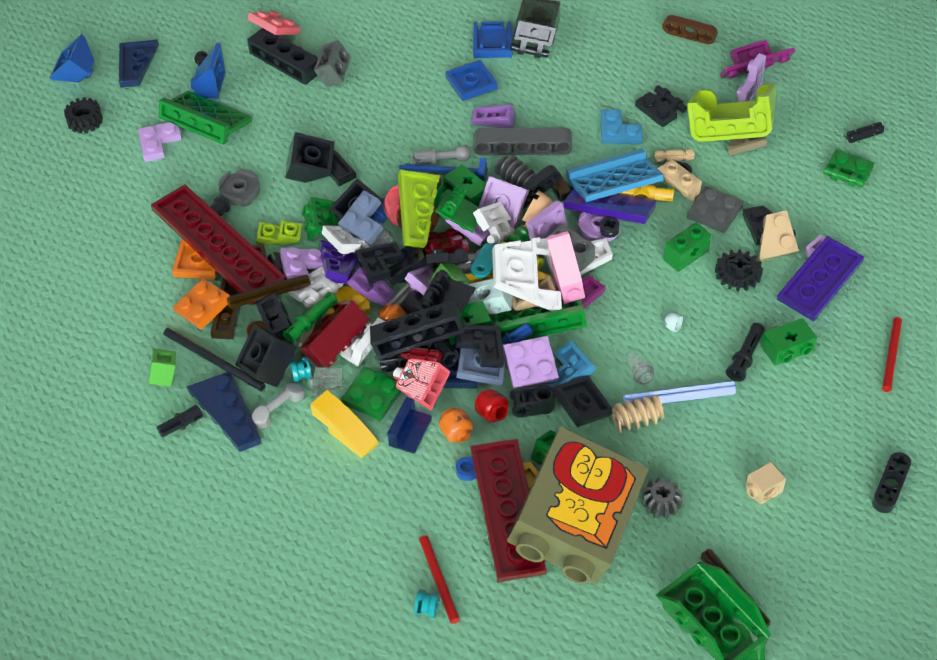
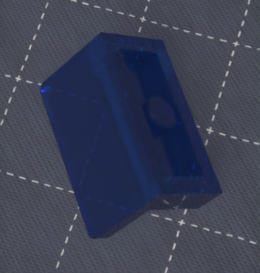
(408, 427)

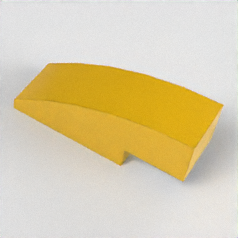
(343, 424)

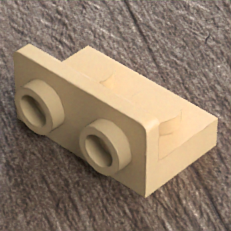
(681, 180)

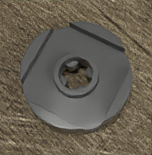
(241, 196)

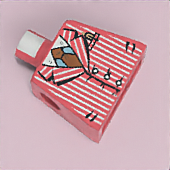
(421, 381)

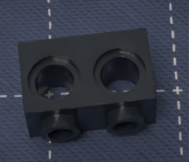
(274, 314)

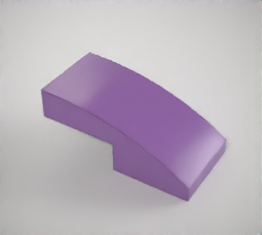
(376, 291)

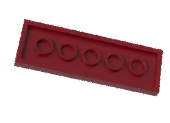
(502, 495)

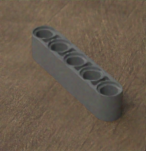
(522, 141)

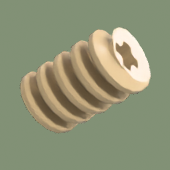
(637, 412)

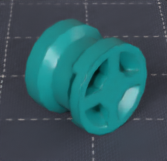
(300, 369)
(427, 603)

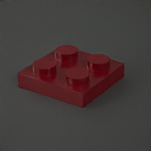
(448, 241)

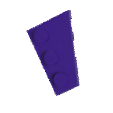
(337, 265)

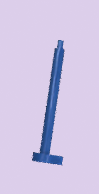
(481, 172)

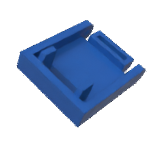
(492, 40)

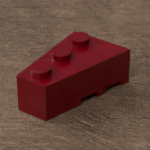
(335, 333)

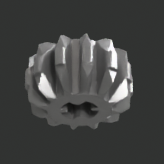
(662, 498)

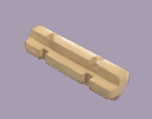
(676, 155)

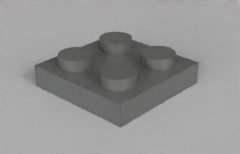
(715, 209)

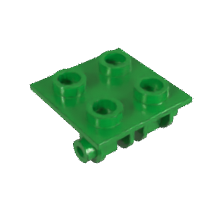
(458, 209)

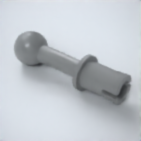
(461, 153)

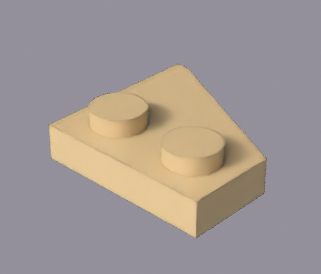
(777, 237)

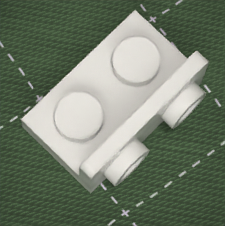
(360, 345)

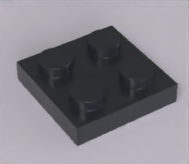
(582, 401)

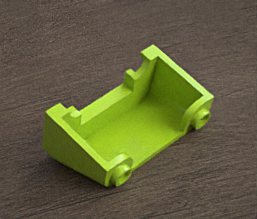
(731, 120)

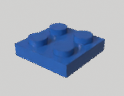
(471, 80)

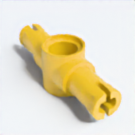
(651, 192)

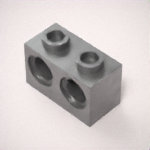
(332, 63)
(583, 248)

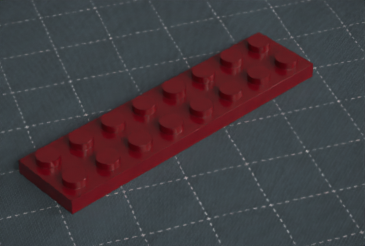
(216, 241)

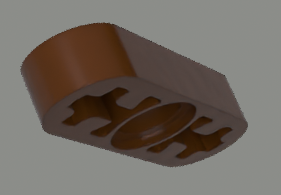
(701, 37)

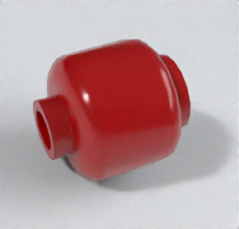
(491, 405)

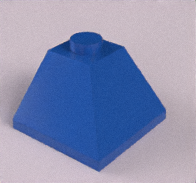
(74, 62)
(210, 74)

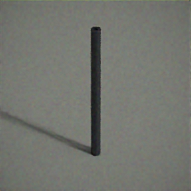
(214, 359)

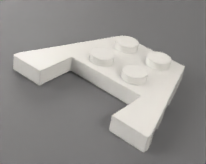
(517, 272)

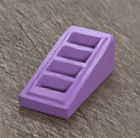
(501, 116)

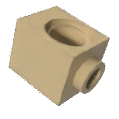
(765, 483)

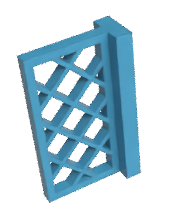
(605, 171)

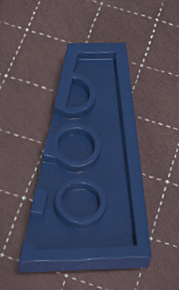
(227, 409)

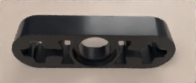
(543, 180)
(883, 487)

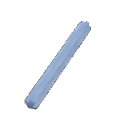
(686, 393)

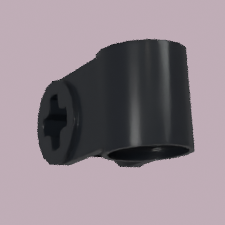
(532, 400)

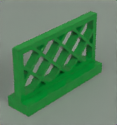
(202, 116)
(541, 322)

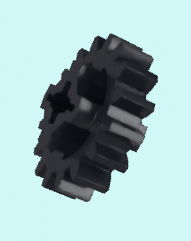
(738, 270)

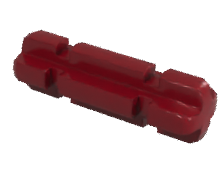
(423, 354)

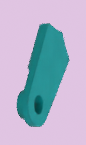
(483, 263)

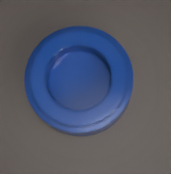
(465, 469)

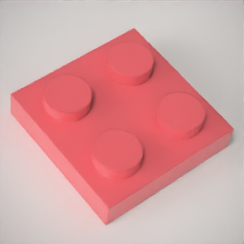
(274, 22)

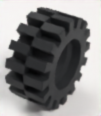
(86, 122)

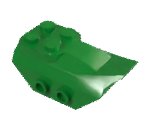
(716, 613)

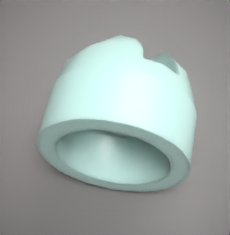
(673, 321)

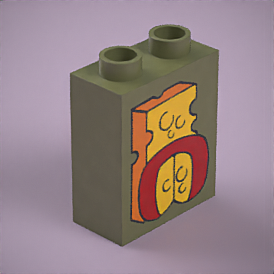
(577, 507)

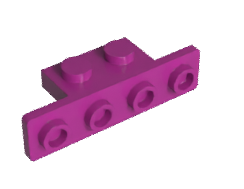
(743, 55)

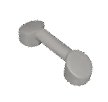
(261, 415)

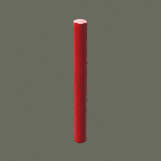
(892, 354)
(439, 579)

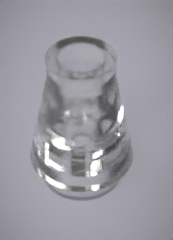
(640, 369)

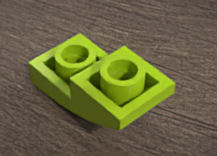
(280, 234)

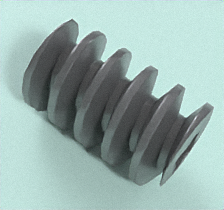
(513, 170)

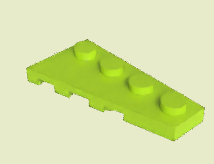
(416, 204)

